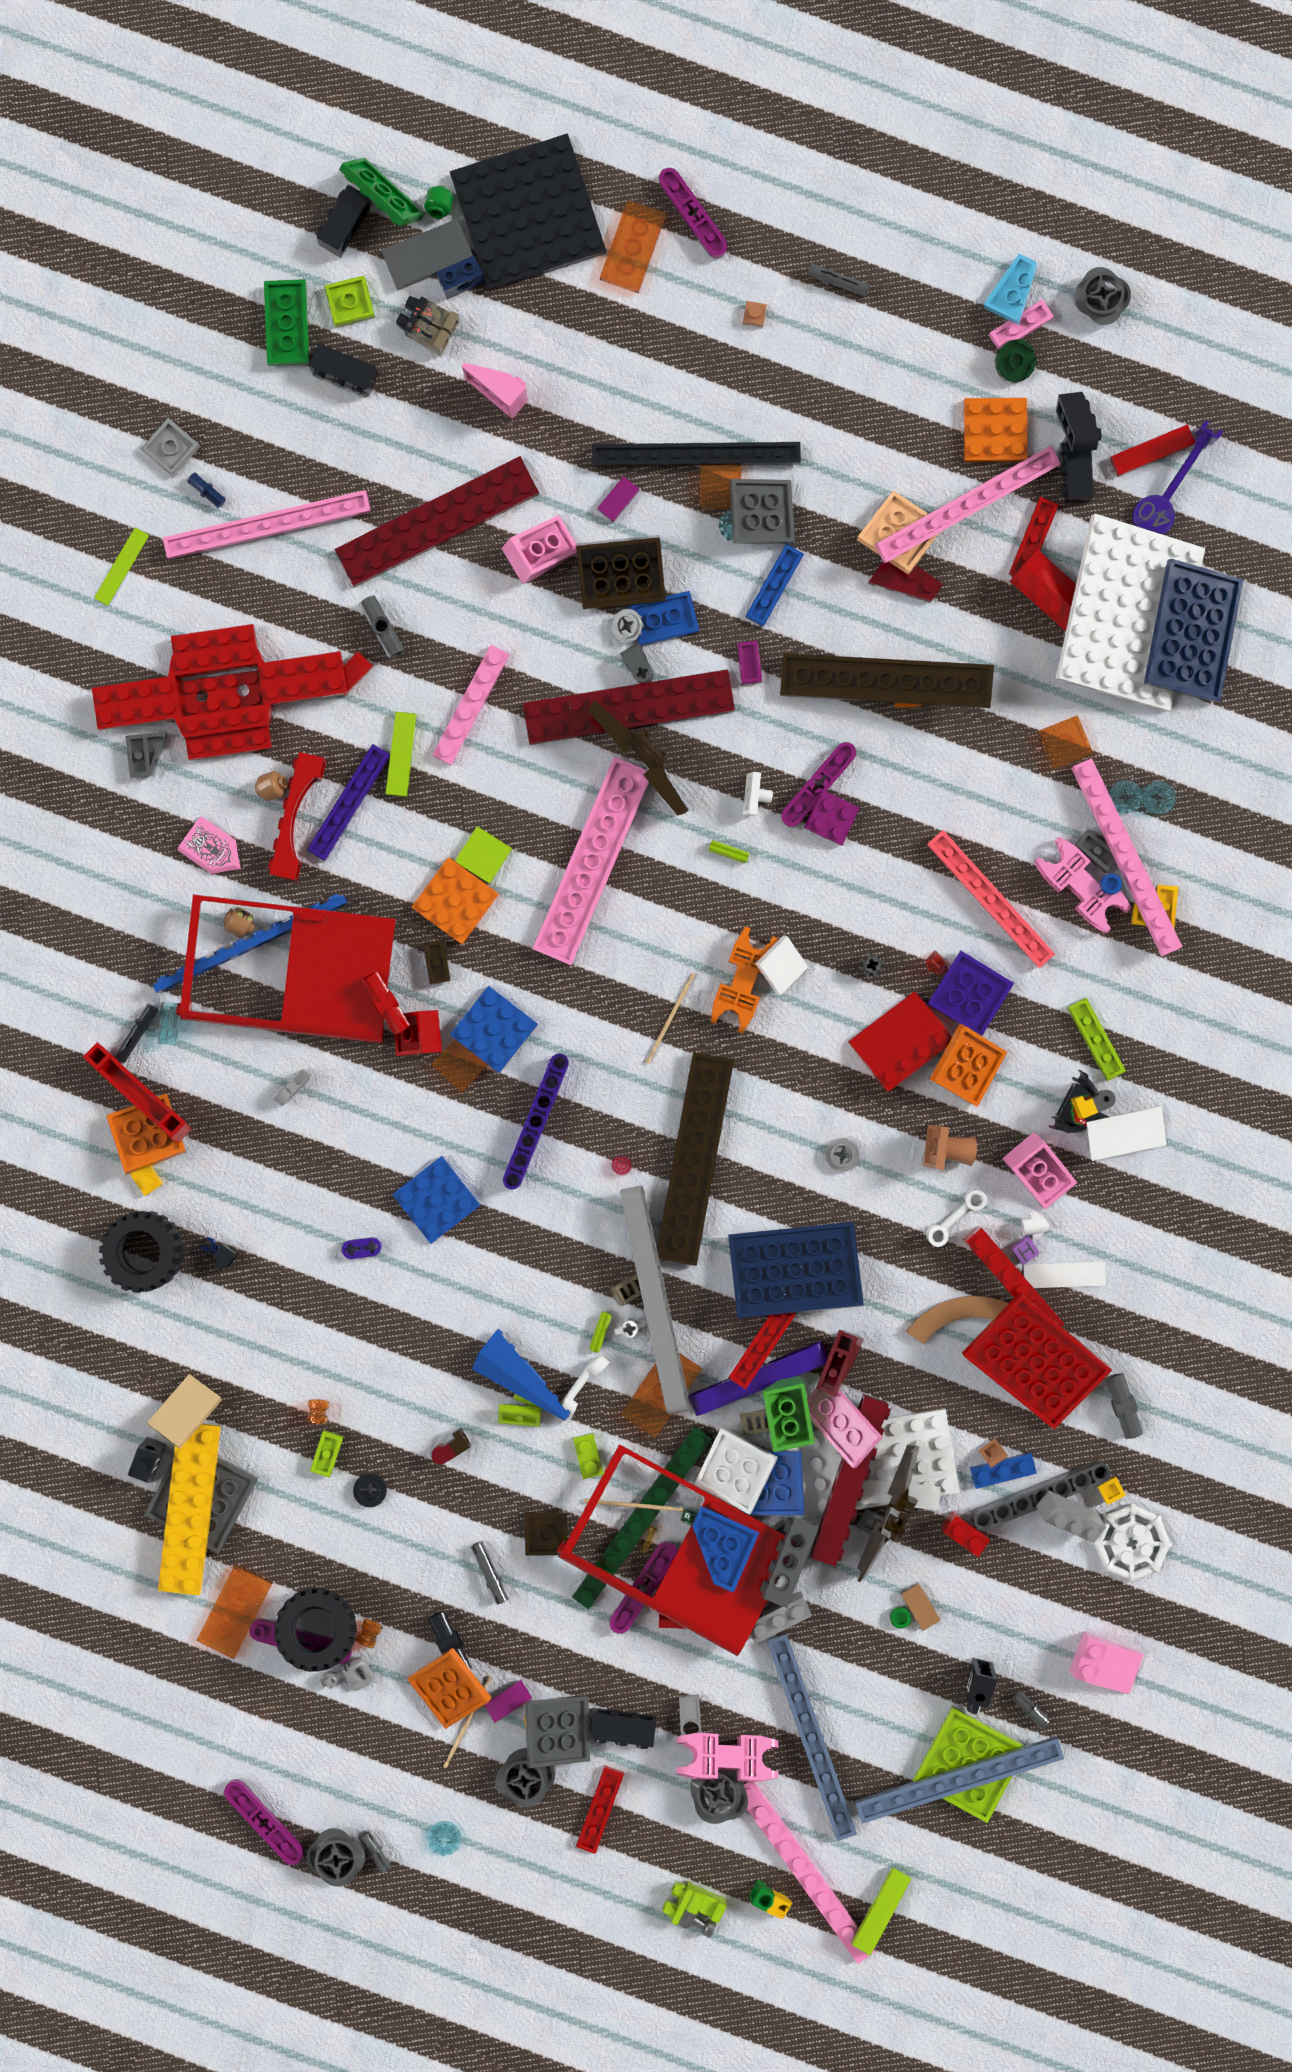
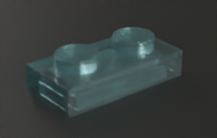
(168, 1024)

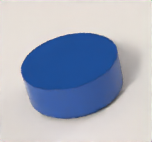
(1110, 884)

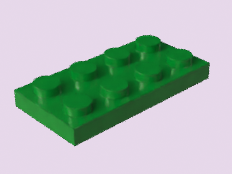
(381, 191)
(286, 322)

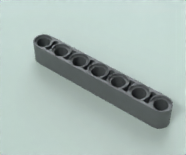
(1029, 1494)

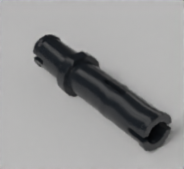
(141, 1025)

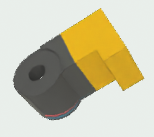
(1100, 1101)

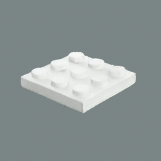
(736, 1470)

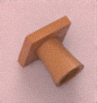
(941, 1148)

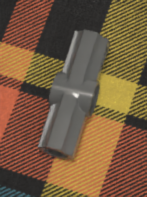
(375, 616)
(1124, 1405)

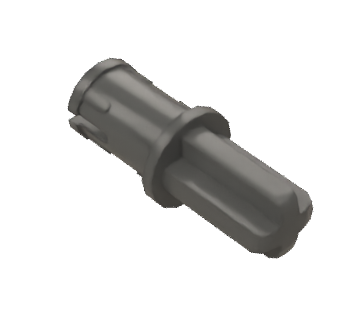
(1031, 1709)
(375, 1851)

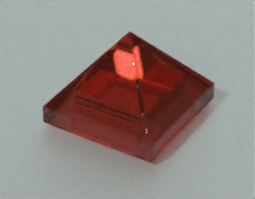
(936, 963)

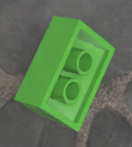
(788, 1414)

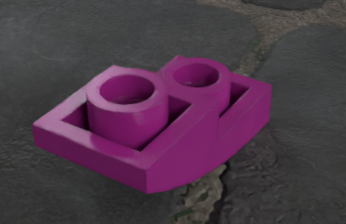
(507, 1701)

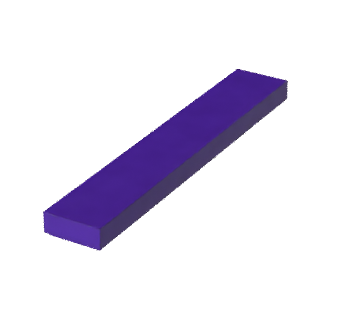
(348, 802)

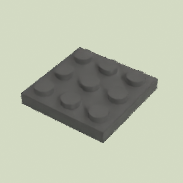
(762, 511)
(557, 1731)

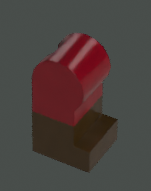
(445, 1452)

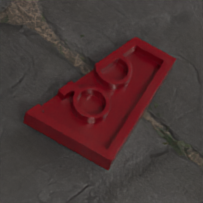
(916, 584)

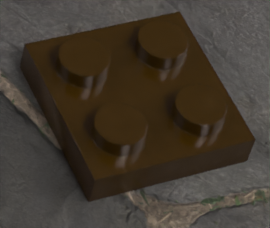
(544, 1532)

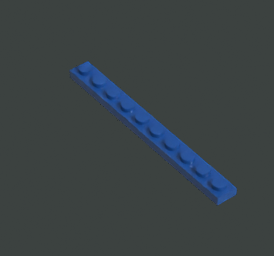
(241, 946)

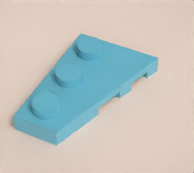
(1012, 290)

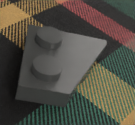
(1096, 850)

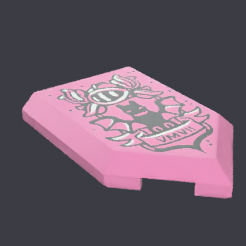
(210, 848)

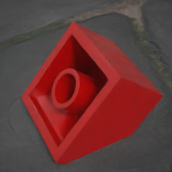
(421, 1036)

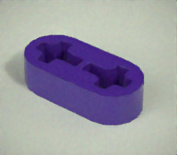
(362, 1253)

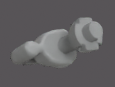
(350, 1672)

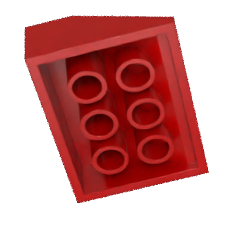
(901, 1041)

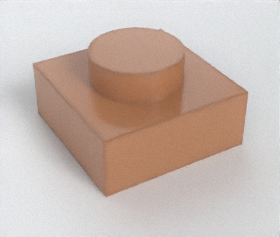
(754, 314)
(993, 1453)

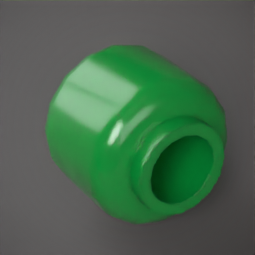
(438, 202)

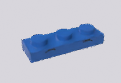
(1005, 1470)

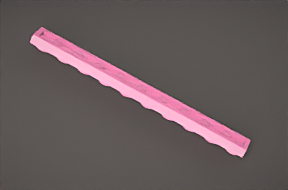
(967, 504)
(266, 524)
(1126, 857)
(803, 1869)

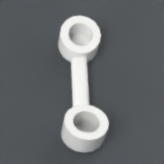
(973, 1200)
(592, 1368)

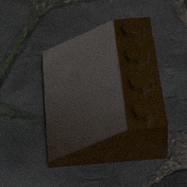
(621, 572)

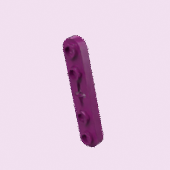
(681, 196)
(832, 769)
(655, 1570)
(263, 1631)
(278, 1837)

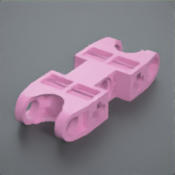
(1080, 884)
(710, 1757)

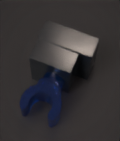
(224, 1254)

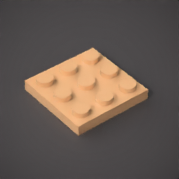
(890, 518)

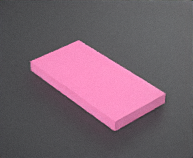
(843, 1425)

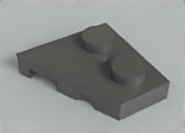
(144, 753)

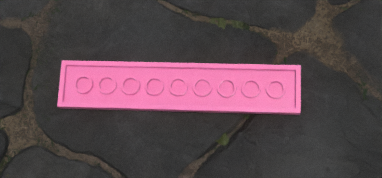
(592, 861)

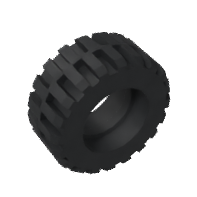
(114, 1256)
(286, 1630)

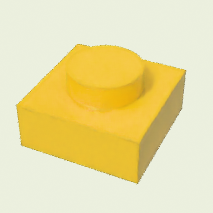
(1111, 1490)

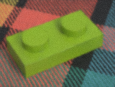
(519, 1415)
(326, 1453)
(588, 1455)

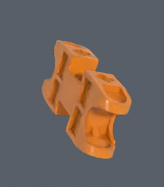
(742, 982)

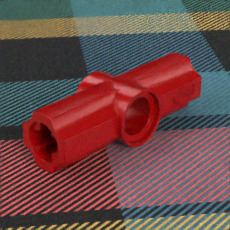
(385, 1003)

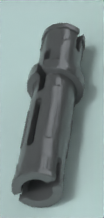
(839, 280)
(489, 1572)

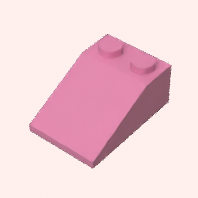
(499, 387)
(539, 549)
(1039, 1170)
(1105, 1663)

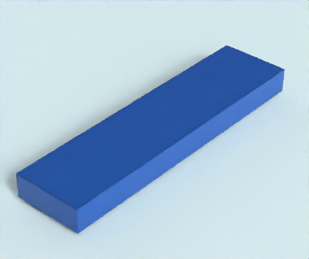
(774, 585)

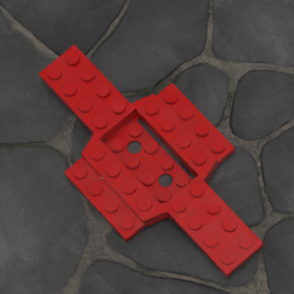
(225, 720)

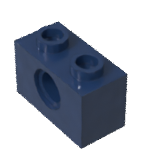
(460, 277)

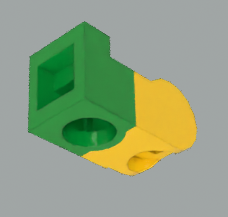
(769, 1900)

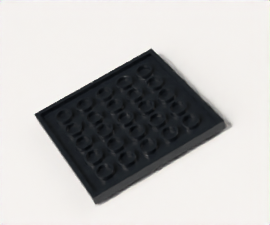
(528, 212)

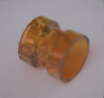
(317, 1411)
(368, 1634)

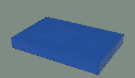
(666, 618)

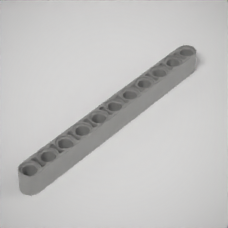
(655, 1300)

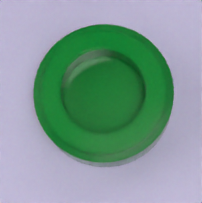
(900, 1617)

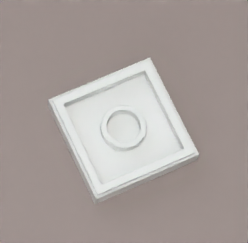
(781, 965)

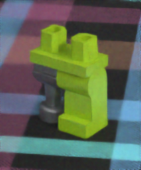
(690, 1902)

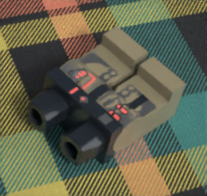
(428, 324)

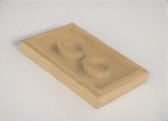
(184, 1411)

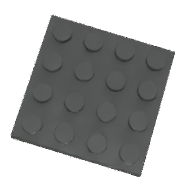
(230, 1495)

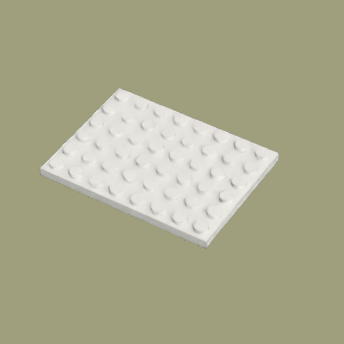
(1117, 610)

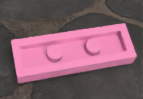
(1031, 319)

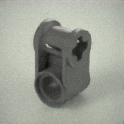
(636, 661)

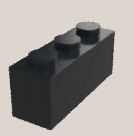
(343, 221)
(343, 370)
(1078, 422)
(1077, 474)
(623, 1728)

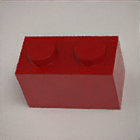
(965, 1533)

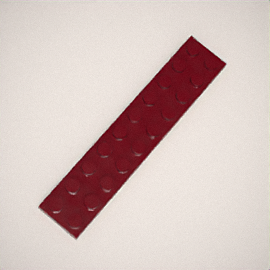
(436, 521)
(631, 705)

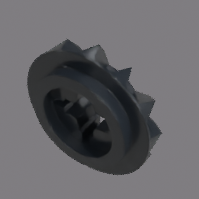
(362, 1496)

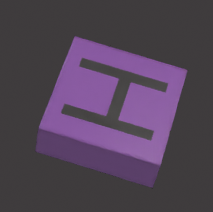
(1025, 1250)

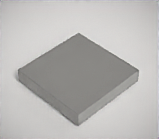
(170, 447)

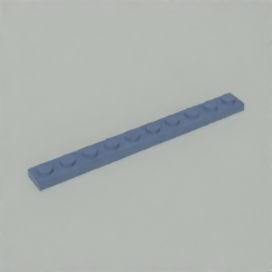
(811, 1736)
(959, 1779)

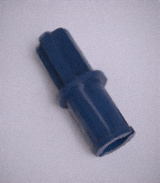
(206, 490)

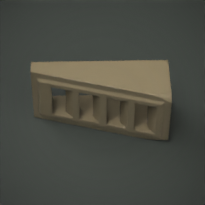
(623, 1284)
(746, 1431)

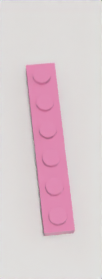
(471, 705)

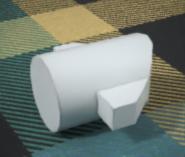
(1035, 1225)
(629, 1328)

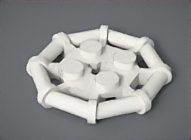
(1142, 1548)

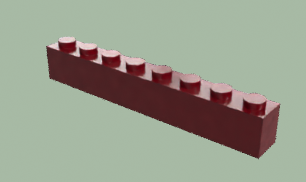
(846, 1491)

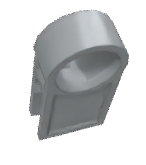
(293, 1087)
(689, 1711)

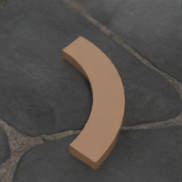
(954, 1310)

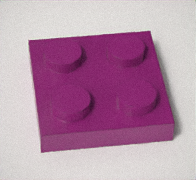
(831, 817)

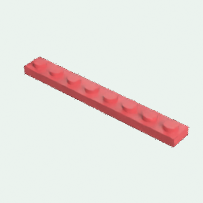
(990, 899)

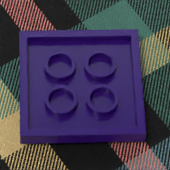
(970, 993)

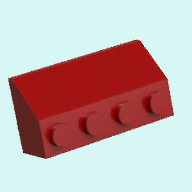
(1046, 588)

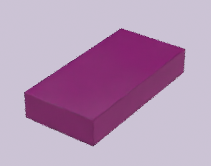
(618, 499)
(749, 662)

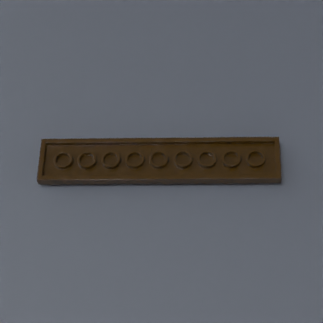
(887, 680)
(694, 1158)

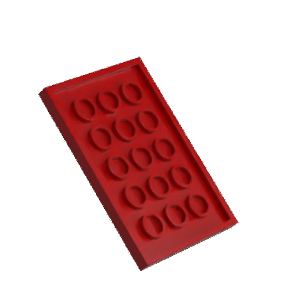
(1037, 1361)

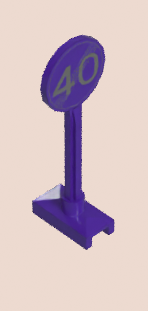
(1156, 511)

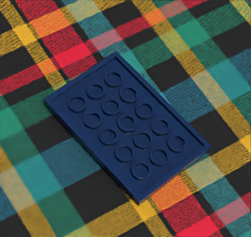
(1193, 631)
(795, 1270)

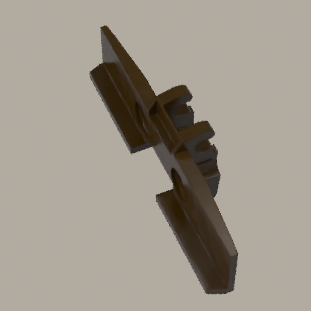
(654, 761)
(900, 1506)

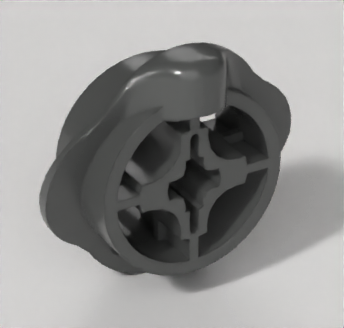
(1101, 276)
(507, 1783)
(738, 1804)
(337, 1876)

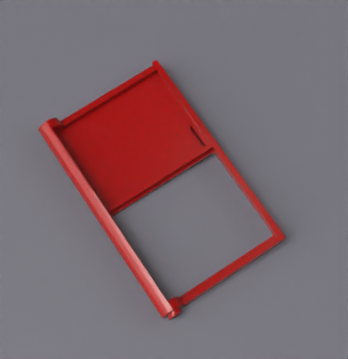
(322, 973)
(687, 1588)

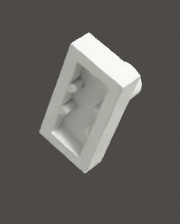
(754, 794)

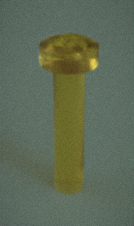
(652, 1530)

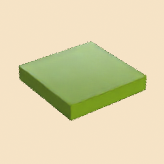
(349, 301)
(483, 855)

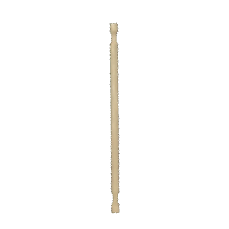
(670, 1018)
(646, 1506)
(463, 1729)

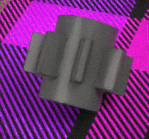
(876, 968)

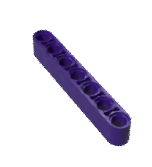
(528, 1129)
(769, 1373)

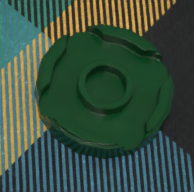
(1015, 360)

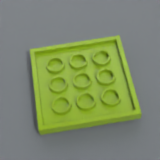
(963, 1742)

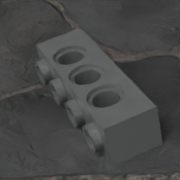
(783, 1594)

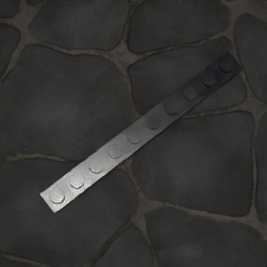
(696, 454)

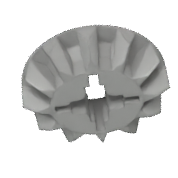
(619, 625)
(847, 1163)

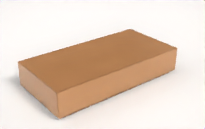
(920, 1606)

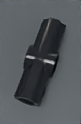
(447, 1636)

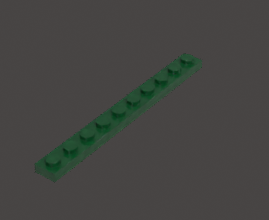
(642, 1518)

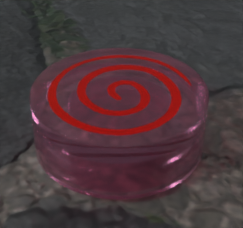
(621, 1164)

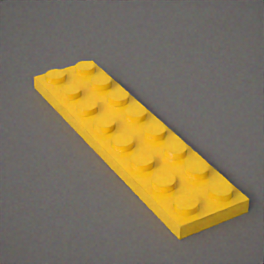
(189, 1512)

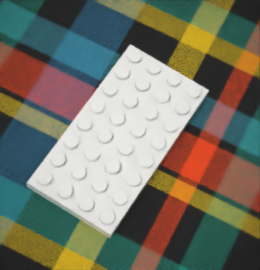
(933, 1464)

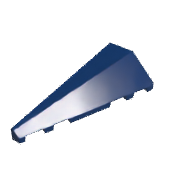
(506, 1367)

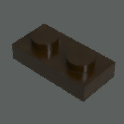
(437, 962)

